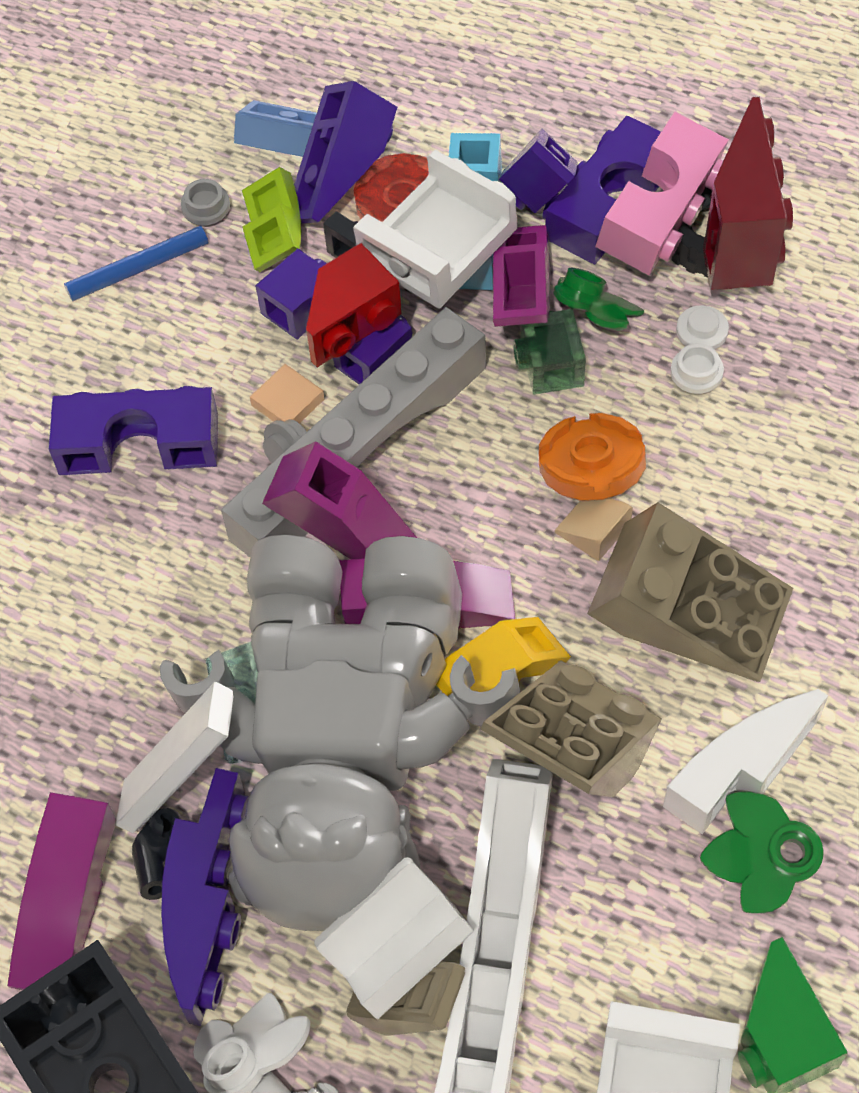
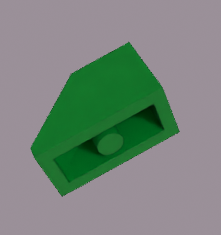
(786, 1029)

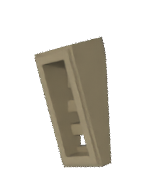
(420, 1009)

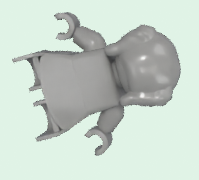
(339, 719)

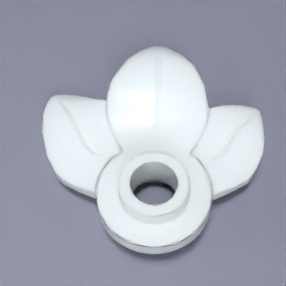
(242, 1053)

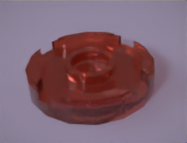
(388, 184)

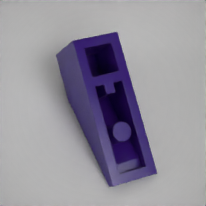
(342, 145)

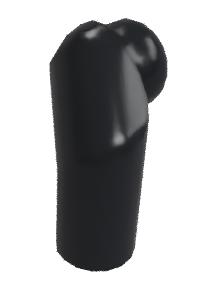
(150, 852)

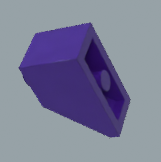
(539, 172)

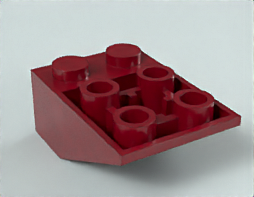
(747, 209)

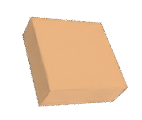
(287, 396)

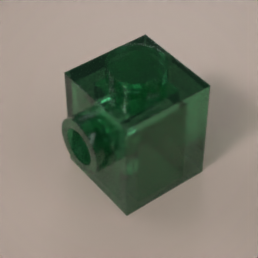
(551, 353)

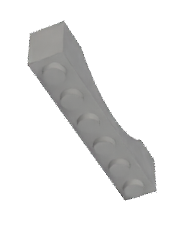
(411, 382)

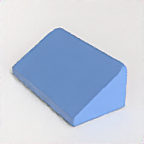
(273, 127)

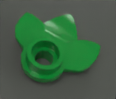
(586, 292)
(753, 854)

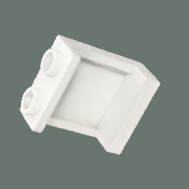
(441, 229)
(666, 1052)

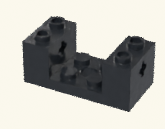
(82, 1025)

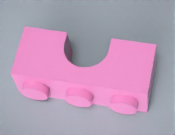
(646, 223)

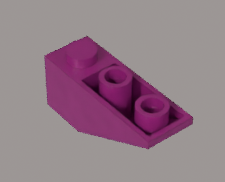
(332, 501)

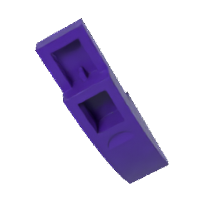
(194, 912)

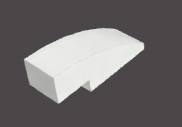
(742, 759)

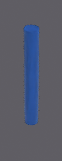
(136, 263)

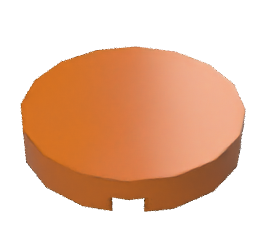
(592, 457)

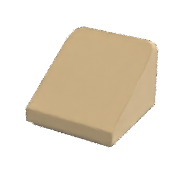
(595, 525)

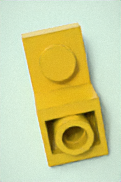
(504, 646)

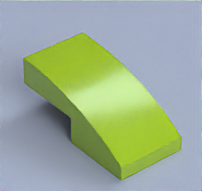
(273, 218)

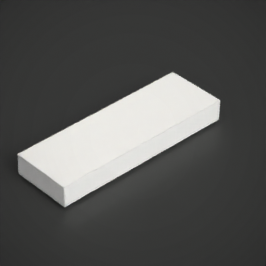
(175, 757)

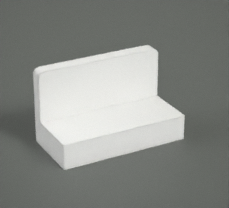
(393, 937)

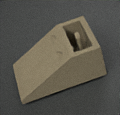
(690, 595)
(577, 729)

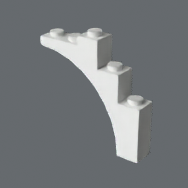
(501, 913)

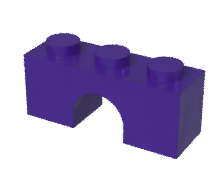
(579, 210)
(286, 301)
(91, 426)

